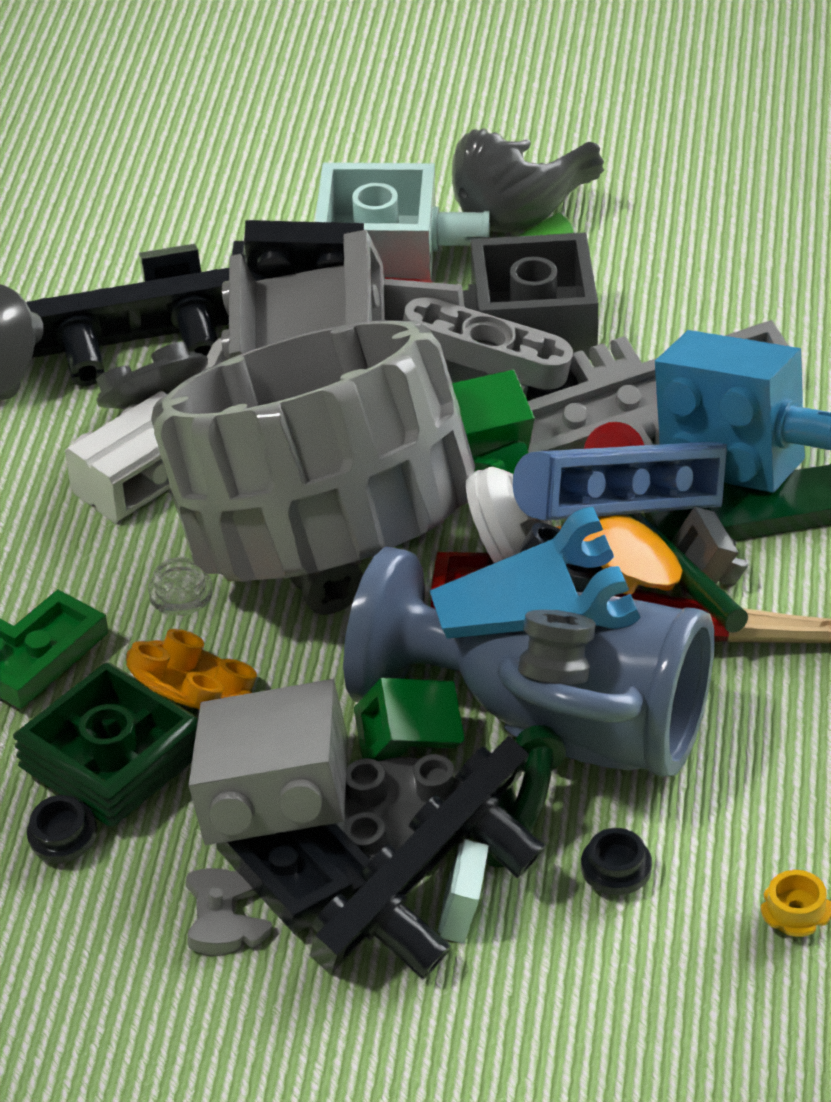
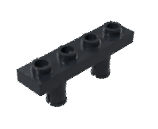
(130, 312)
(392, 874)

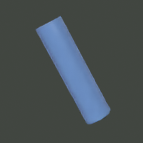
(620, 479)

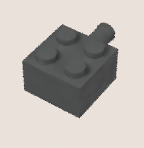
(537, 284)

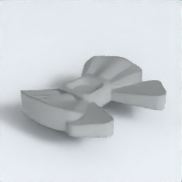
(216, 927)

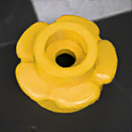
(796, 903)

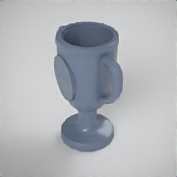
(630, 714)

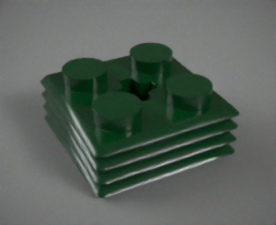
(108, 743)

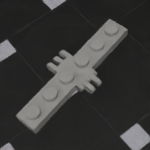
(610, 392)

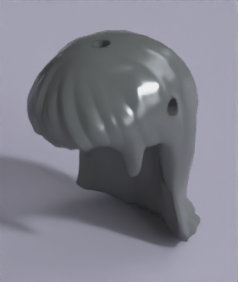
(518, 193)

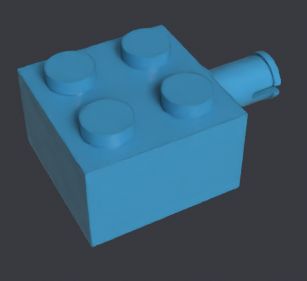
(739, 397)

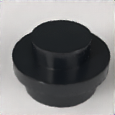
(61, 829)
(616, 862)

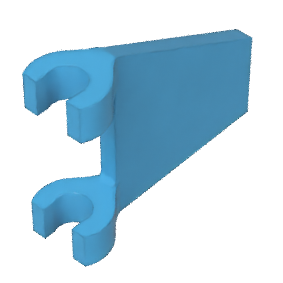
(538, 579)

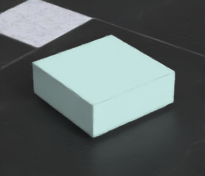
(462, 891)

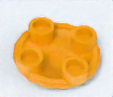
(638, 553)
(186, 672)

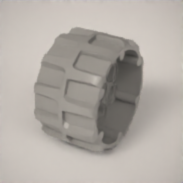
(314, 450)

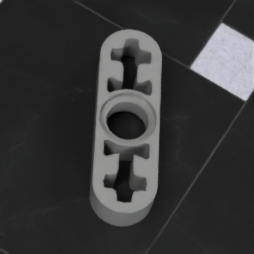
(535, 355)

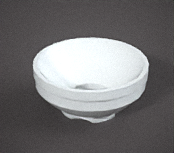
(496, 512)

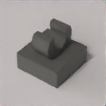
(709, 547)

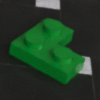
(46, 645)

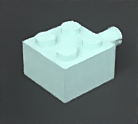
(397, 212)

